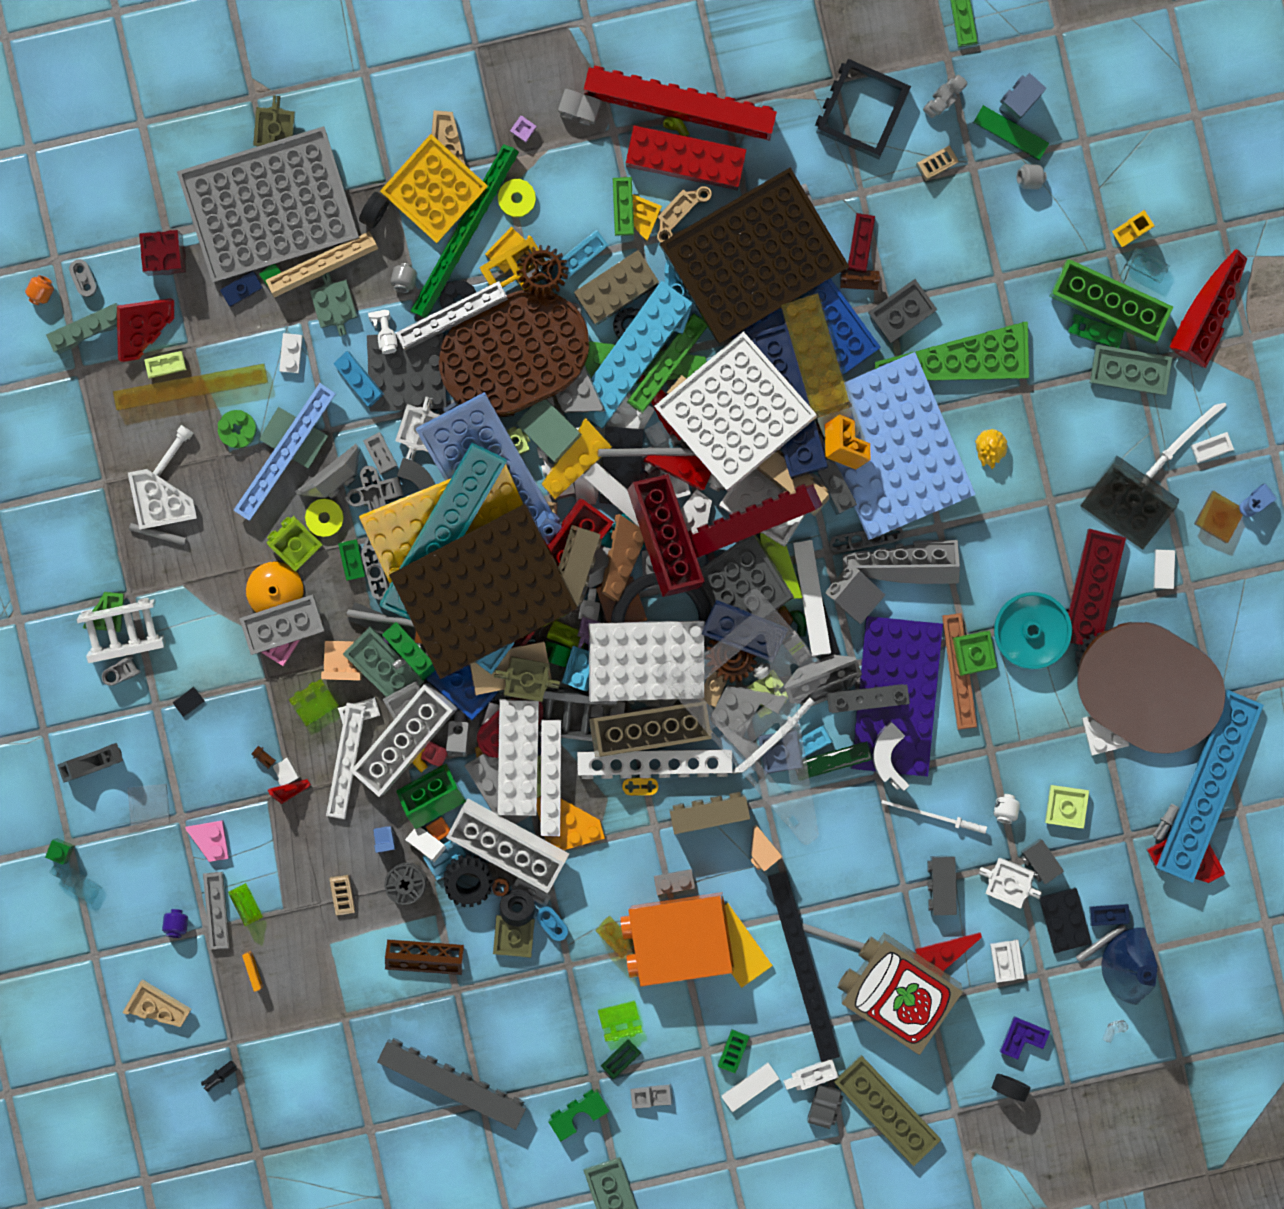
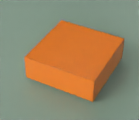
(438, 828)

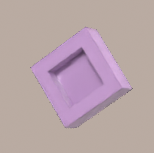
(523, 129)

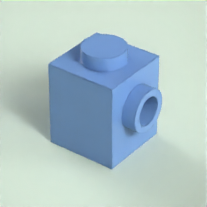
(549, 525)

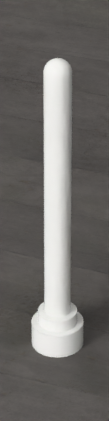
(182, 435)

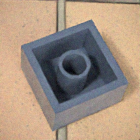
(1022, 98)

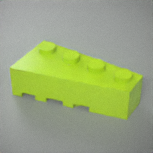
(783, 563)

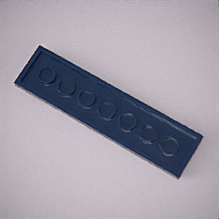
(803, 451)

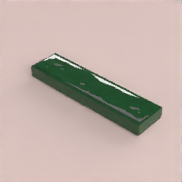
(838, 759)

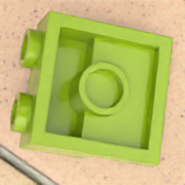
(293, 542)

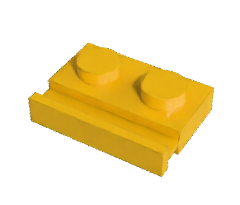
(506, 242)

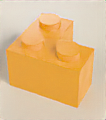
(843, 445)

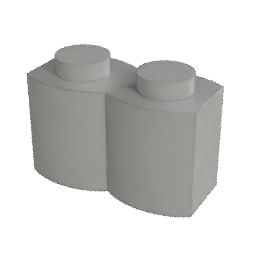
(579, 107)

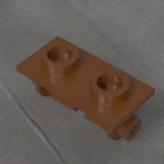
(860, 280)

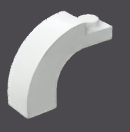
(882, 750)

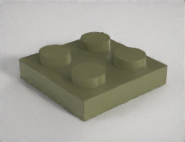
(513, 940)

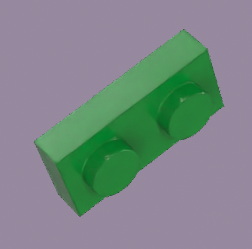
(351, 560)

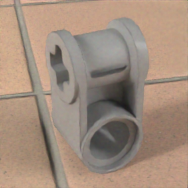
(122, 671)

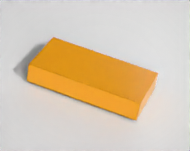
(252, 971)

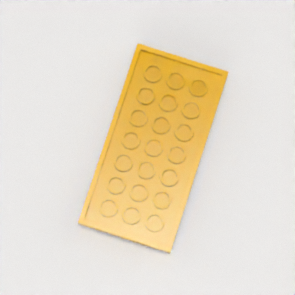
(397, 525)

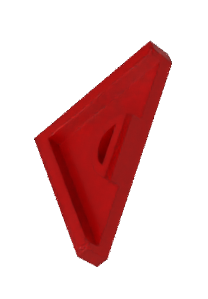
(286, 792)

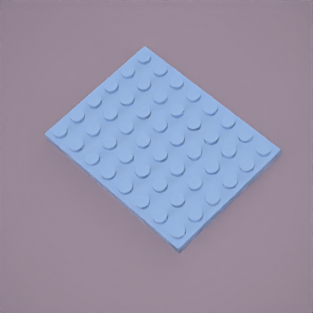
(911, 450)

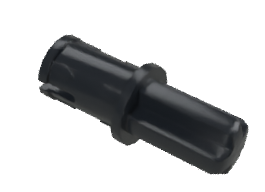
(219, 1075)

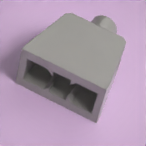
(458, 744)

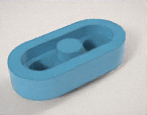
(552, 923)

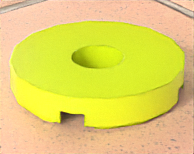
(516, 209)
(334, 523)

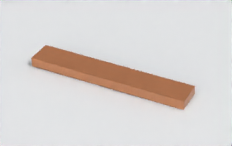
(961, 684)

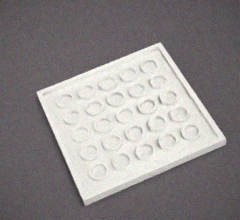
(735, 411)

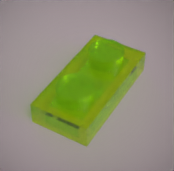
(245, 904)

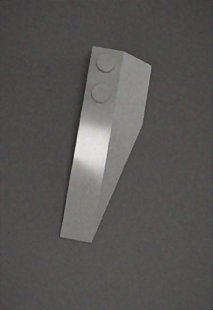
(917, 563)

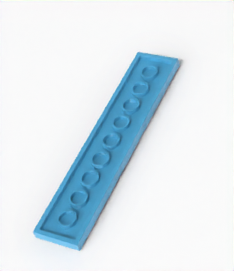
(1209, 787)

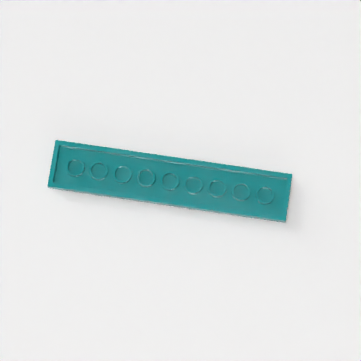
(452, 512)

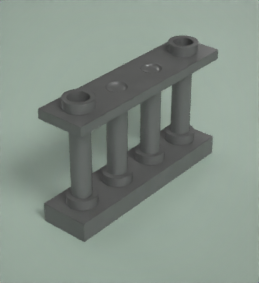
(569, 697)
(868, 698)

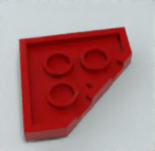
(141, 325)
(1209, 868)

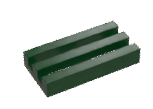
(626, 1064)

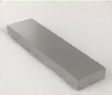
(216, 910)

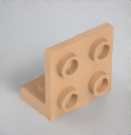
(336, 664)

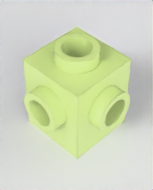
(522, 445)

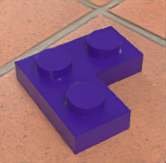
(1021, 1032)

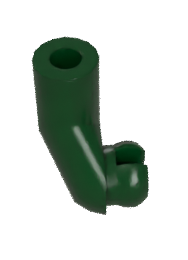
(800, 620)

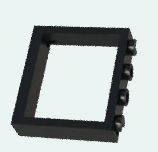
(829, 103)

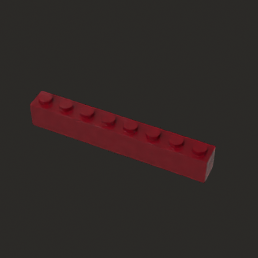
(755, 519)

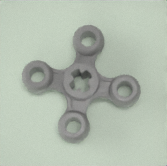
(945, 96)

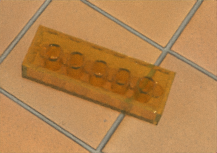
(816, 355)

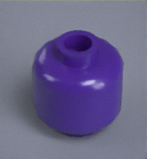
(175, 923)

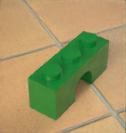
(409, 651)
(591, 1103)

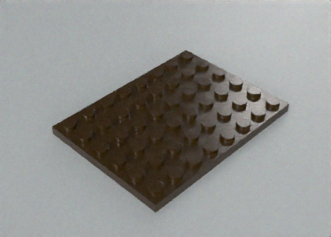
(754, 255)
(483, 591)

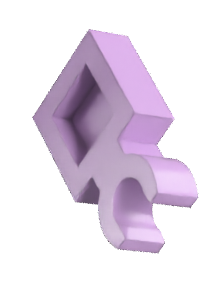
(583, 631)

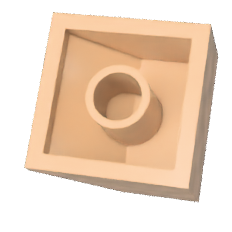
(762, 850)

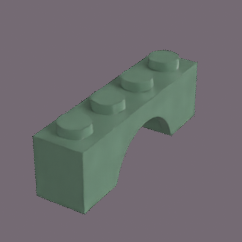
(76, 332)

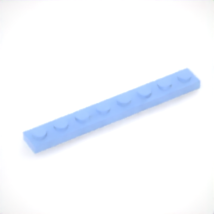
(284, 452)

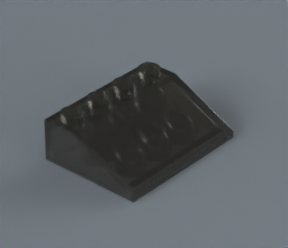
(1130, 502)

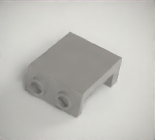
(855, 593)

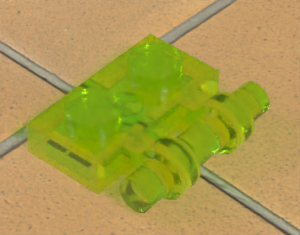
(318, 706)
(618, 1015)

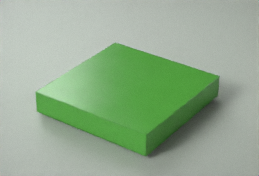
(974, 652)

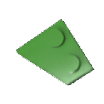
(107, 601)

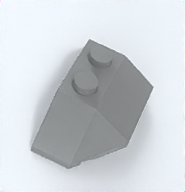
(334, 476)
(843, 675)

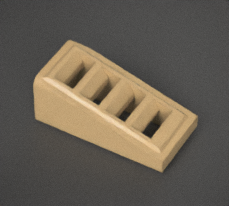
(924, 171)
(337, 879)

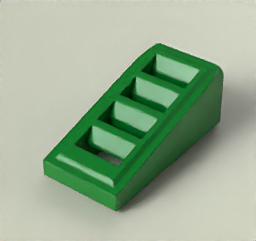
(733, 1068)

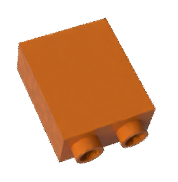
(678, 939)

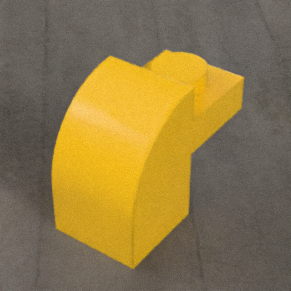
(1133, 228)

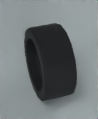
(1011, 1087)

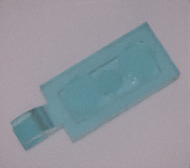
(77, 883)

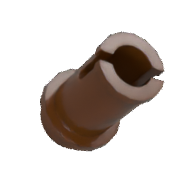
(263, 757)

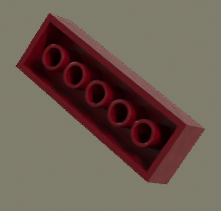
(665, 535)

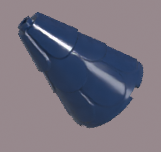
(1130, 965)

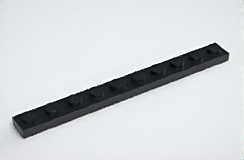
(803, 966)

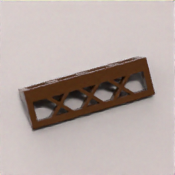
(423, 960)

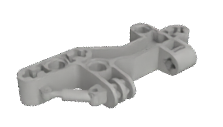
(375, 497)

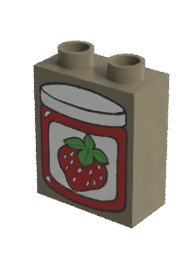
(899, 992)

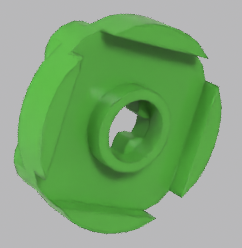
(227, 423)

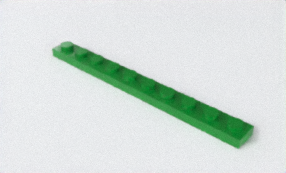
(464, 232)

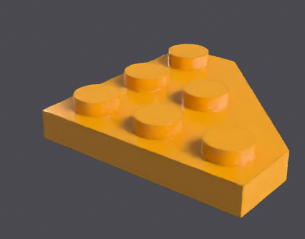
(575, 827)

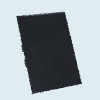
(188, 701)

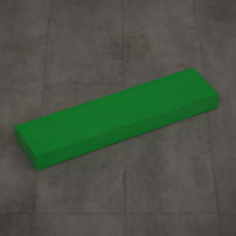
(1011, 132)

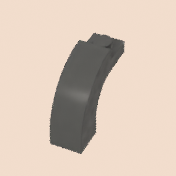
(416, 473)
(90, 762)

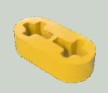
(640, 791)

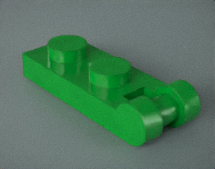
(1096, 331)

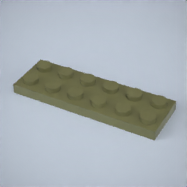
(887, 1110)

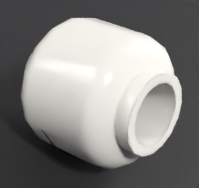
(1006, 809)

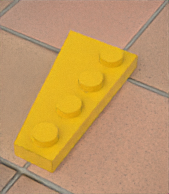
(575, 460)

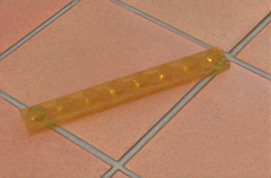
(190, 387)

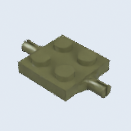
(273, 123)
(526, 679)

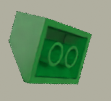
(430, 796)

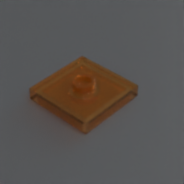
(1219, 517)

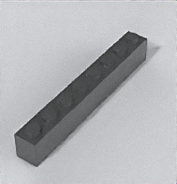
(451, 1083)

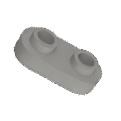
(84, 278)

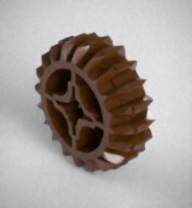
(537, 276)

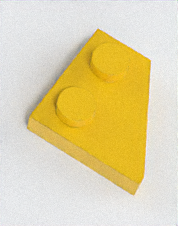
(644, 215)

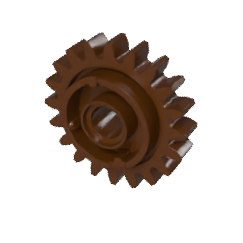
(735, 668)

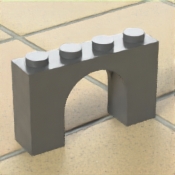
(839, 493)

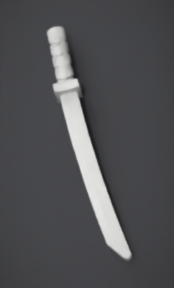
(1167, 454)
(777, 736)
(959, 823)

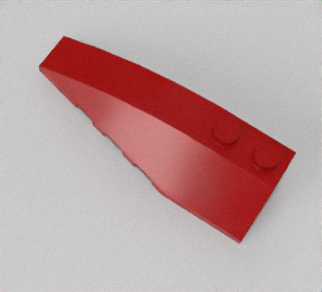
(1203, 322)

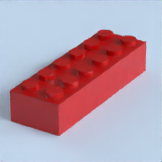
(685, 158)

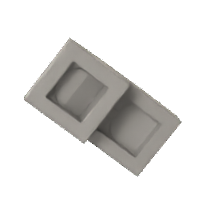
(651, 1096)

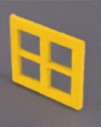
(508, 256)

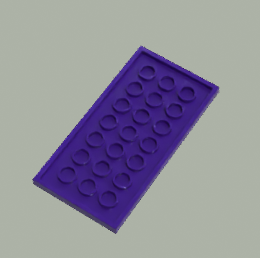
(896, 655)

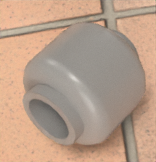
(1031, 176)
(403, 278)

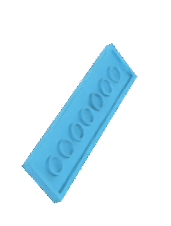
(637, 349)

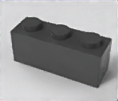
(942, 885)

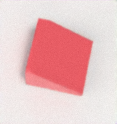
(434, 754)

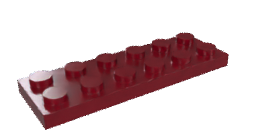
(1094, 584)

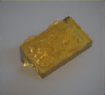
(612, 934)

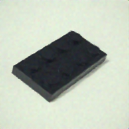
(623, 468)

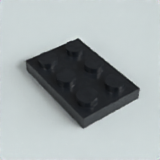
(1065, 920)

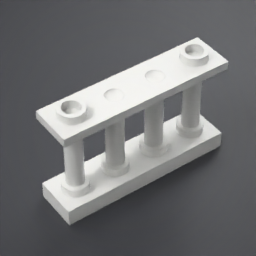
(117, 649)

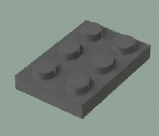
(902, 311)

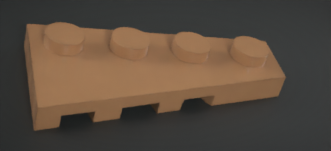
(622, 557)

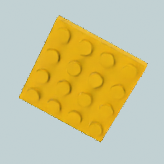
(434, 188)

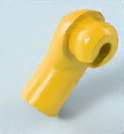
(419, 763)

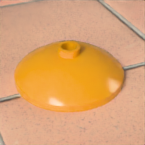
(276, 574)

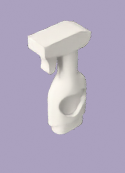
(386, 337)

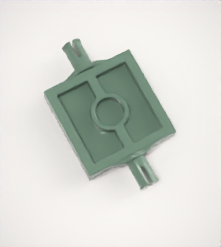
(334, 304)

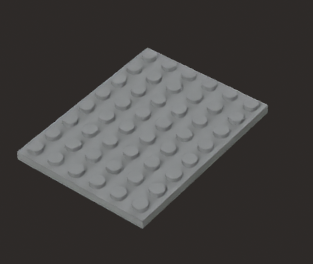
(268, 204)

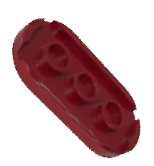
(489, 732)

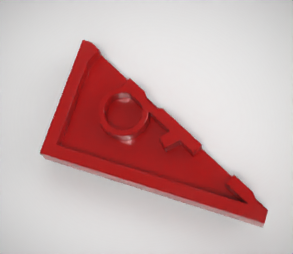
(685, 468)
(948, 951)

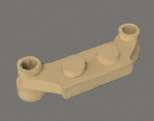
(679, 209)

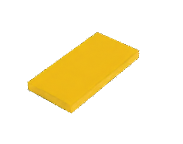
(747, 955)

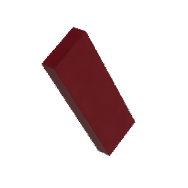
(861, 242)

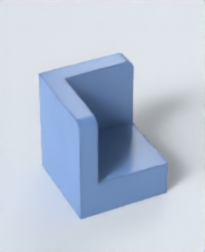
(384, 839)

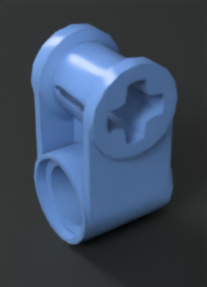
(1257, 501)

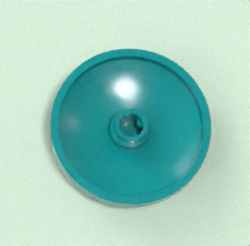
(1032, 630)

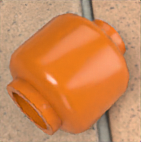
(39, 290)

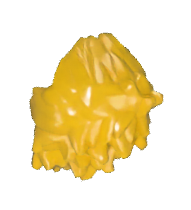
(991, 447)

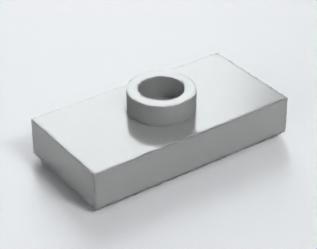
(380, 453)

